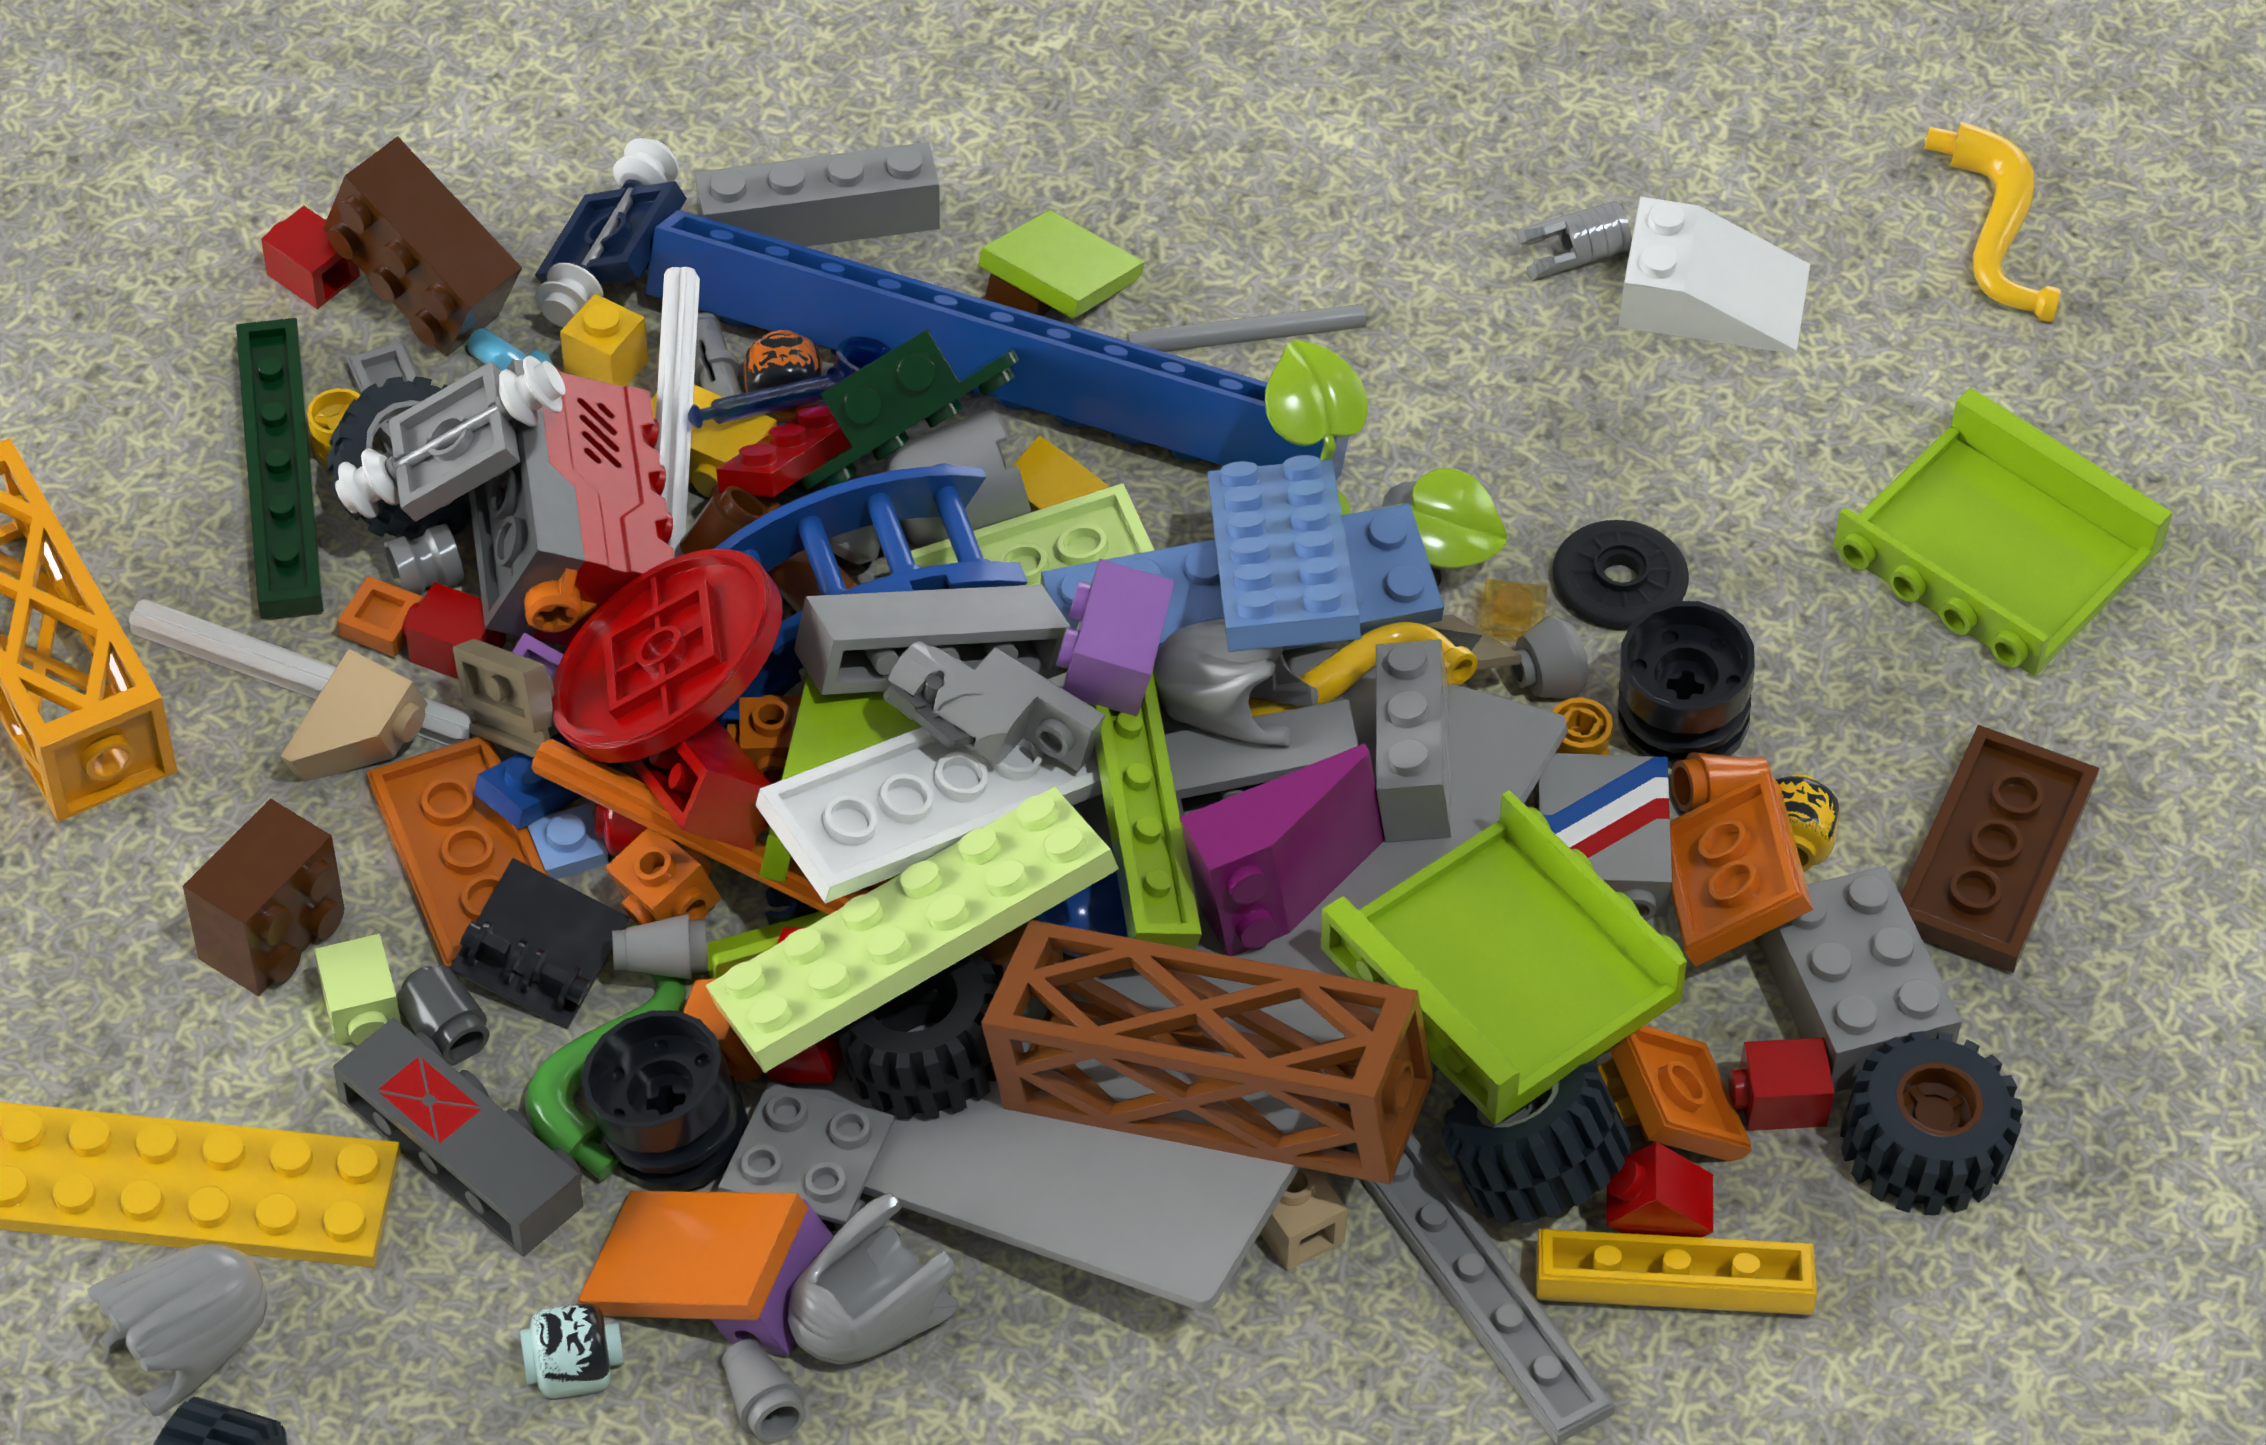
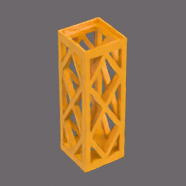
(113, 718)

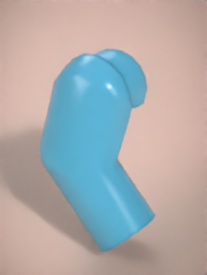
(490, 347)

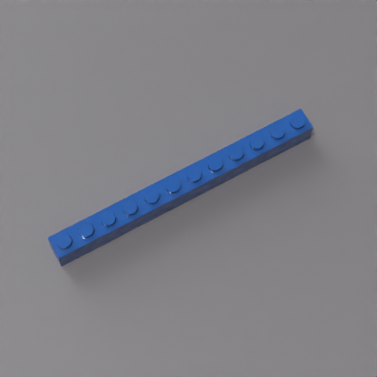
(1061, 367)

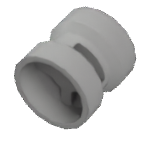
(425, 560)

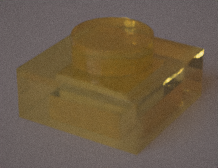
(1511, 608)

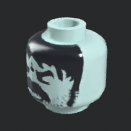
(570, 1350)

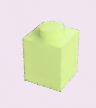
(356, 988)

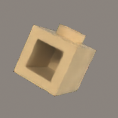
(1305, 1220)

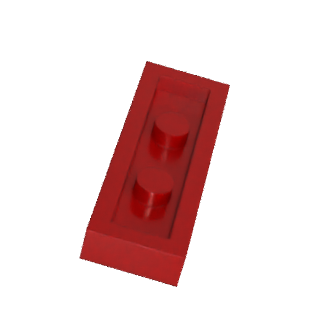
(785, 454)

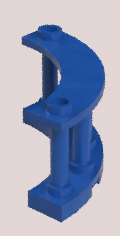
(854, 504)

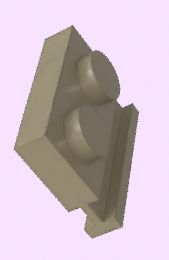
(506, 694)

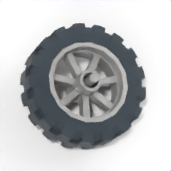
(355, 433)

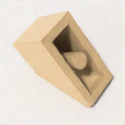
(355, 720)

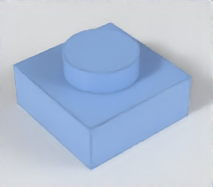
(568, 842)

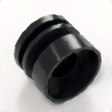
(1685, 681)
(665, 1100)

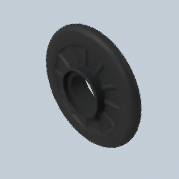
(1613, 604)

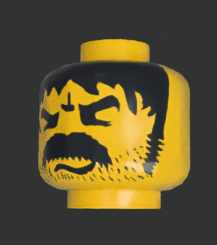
(1812, 816)

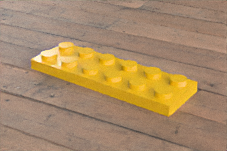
(194, 1184)

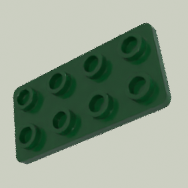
(895, 394)

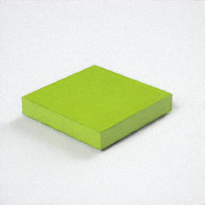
(1061, 263)

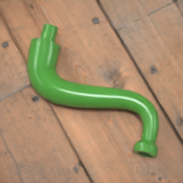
(554, 1085)

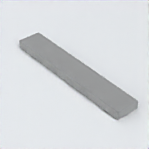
(1490, 1296)

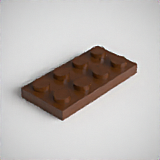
(1996, 847)

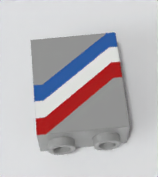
(1617, 818)

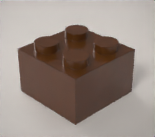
(265, 898)

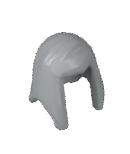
(1212, 687)
(868, 1291)
(183, 1315)

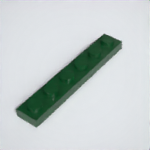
(279, 469)

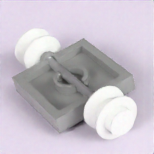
(451, 440)

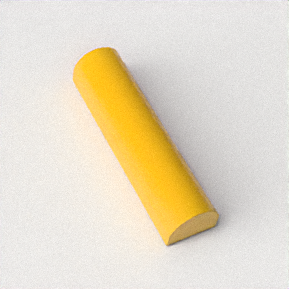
(1675, 1272)

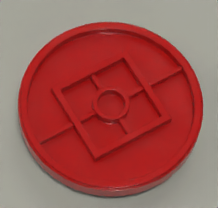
(666, 655)

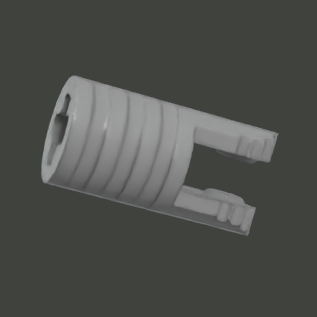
(1583, 235)

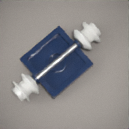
(610, 231)

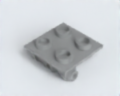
(809, 1149)

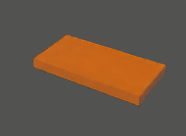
(447, 836)

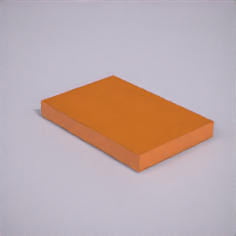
(1735, 870)
(694, 1254)

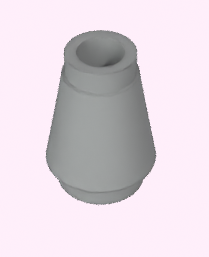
(663, 947)
(763, 1393)

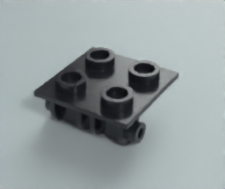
(538, 943)

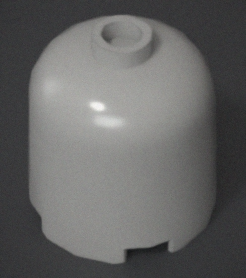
(968, 444)

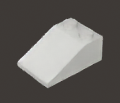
(1710, 280)

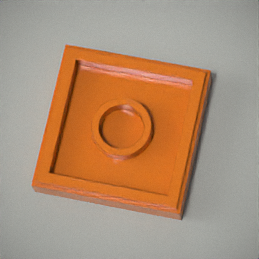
(1680, 1094)

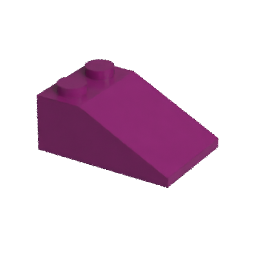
(1282, 847)

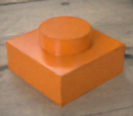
(377, 616)

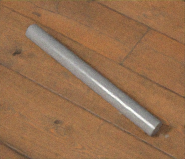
(1251, 328)

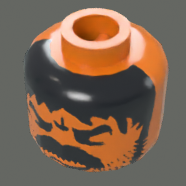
(779, 360)

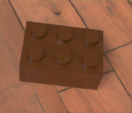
(420, 247)

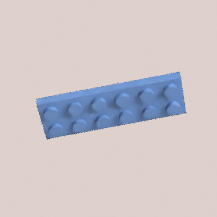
(1282, 554)
(1385, 559)

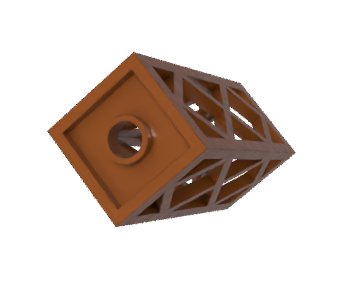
(1380, 1051)

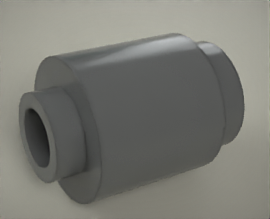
(445, 1011)

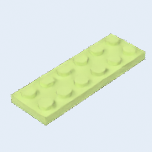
(911, 928)

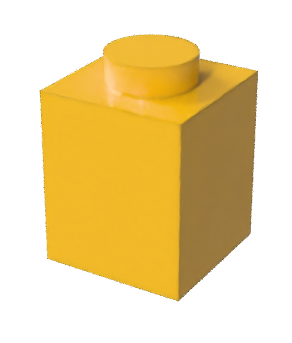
(605, 342)

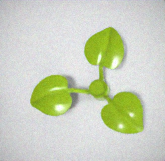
(1322, 397)

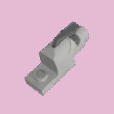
(992, 705)

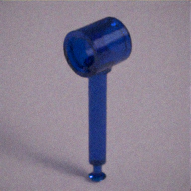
(850, 357)

